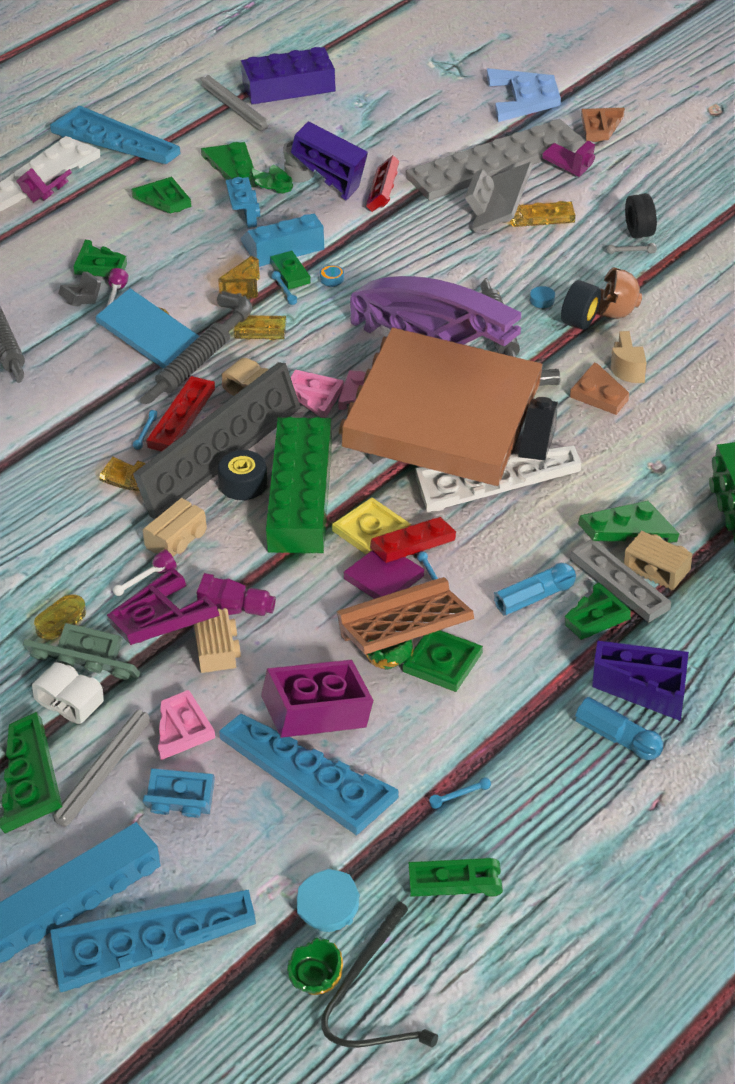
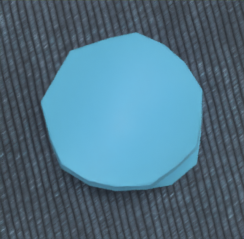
(328, 900)

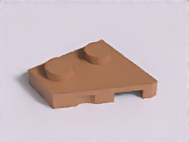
(600, 390)

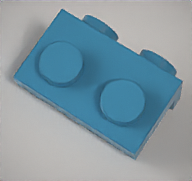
(244, 198)
(179, 792)

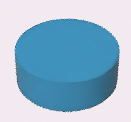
(542, 297)

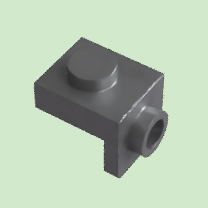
(81, 293)

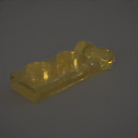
(544, 214)

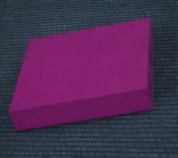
(381, 578)

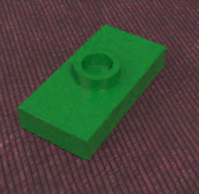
(291, 269)

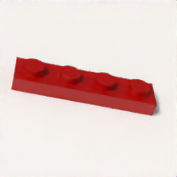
(181, 413)

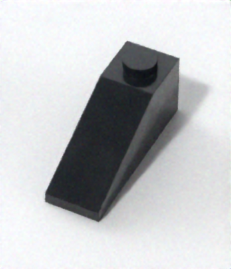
(538, 428)

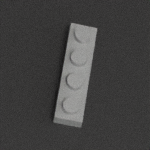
(621, 580)

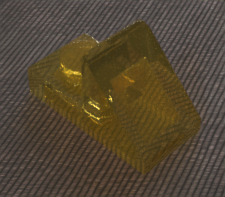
(242, 279)

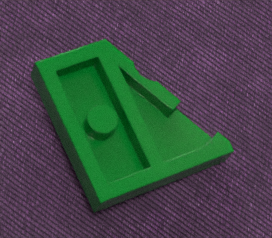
(164, 195)
(596, 613)

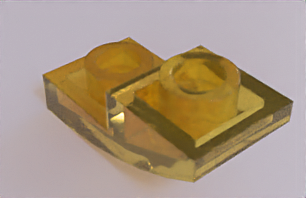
(121, 474)

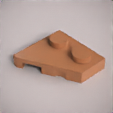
(601, 122)

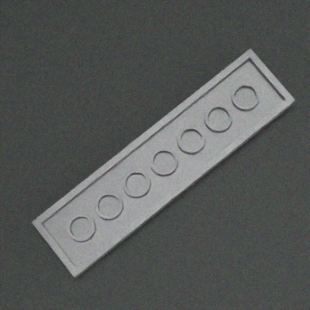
(457, 170)

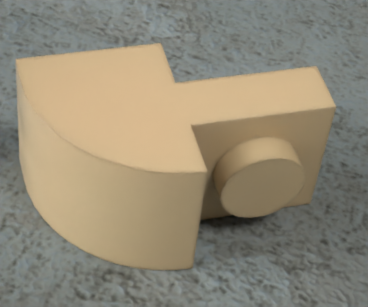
(628, 361)

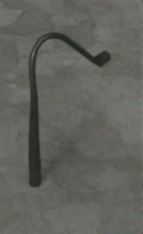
(377, 940)

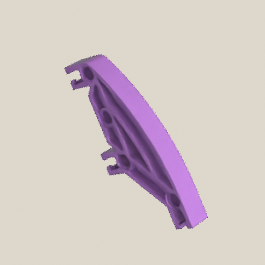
(433, 310)

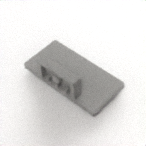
(496, 197)

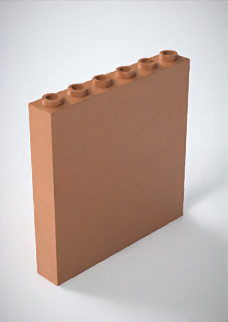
(441, 406)

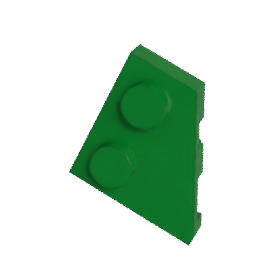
(98, 261)

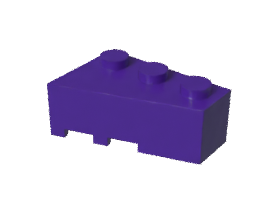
(331, 157)
(642, 675)

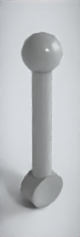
(651, 248)

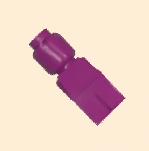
(234, 597)

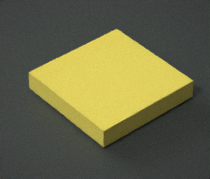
(366, 522)

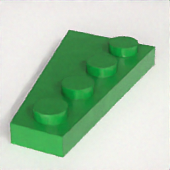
(29, 775)

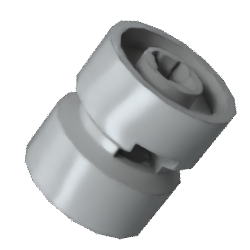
(294, 166)

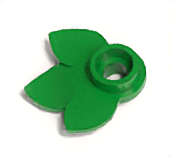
(275, 179)

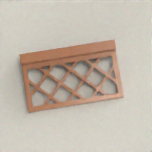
(421, 603)

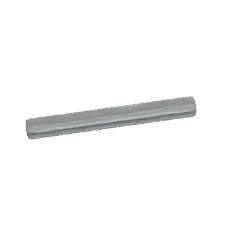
(234, 103)
(101, 768)

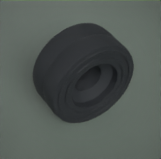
(640, 215)

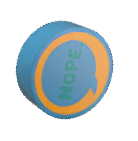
(332, 275)

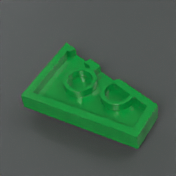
(231, 160)

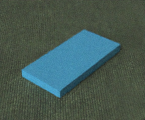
(146, 328)

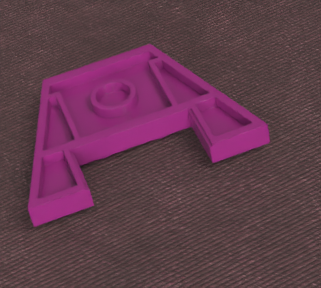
(153, 614)

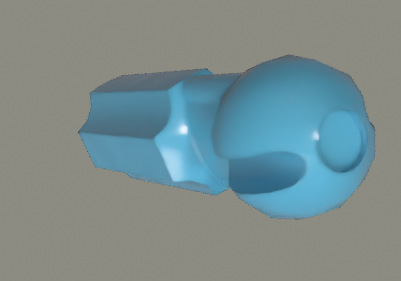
(535, 588)
(619, 729)

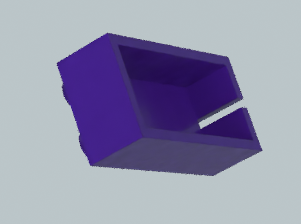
(288, 75)

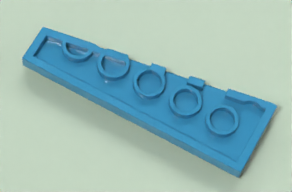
(106, 132)
(327, 785)
(126, 941)

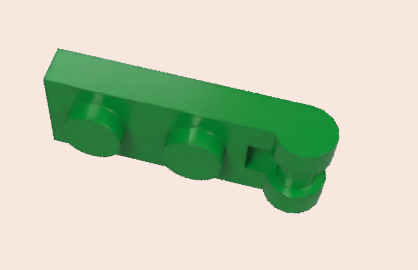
(455, 877)

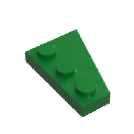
(627, 521)

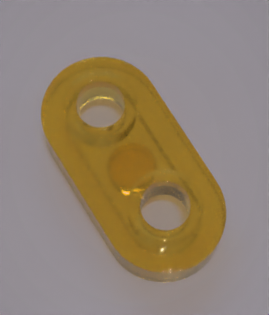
(52, 620)

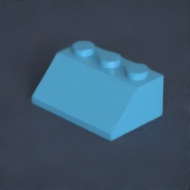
(298, 235)

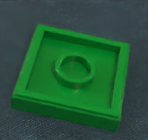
(443, 659)

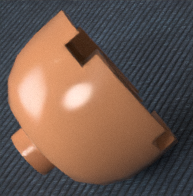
(620, 294)

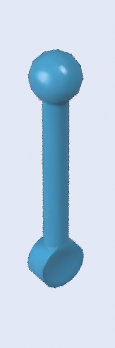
(292, 299)
(138, 444)
(422, 557)
(436, 801)

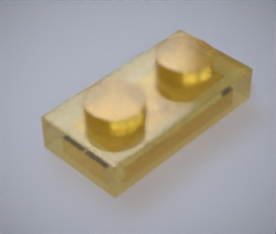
(261, 328)

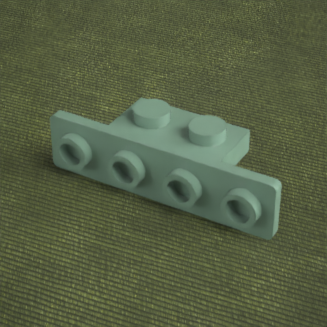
(85, 647)

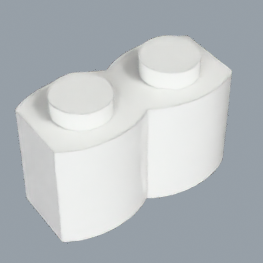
(68, 693)

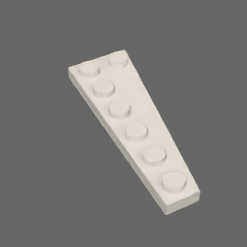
(48, 165)
(445, 490)

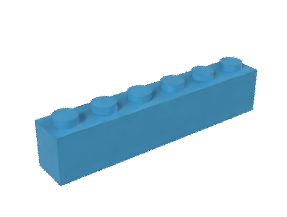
(75, 888)

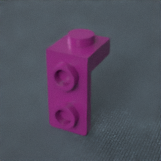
(572, 162)
(35, 188)

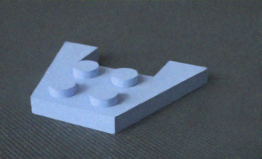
(530, 90)

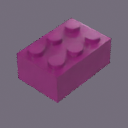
(316, 698)

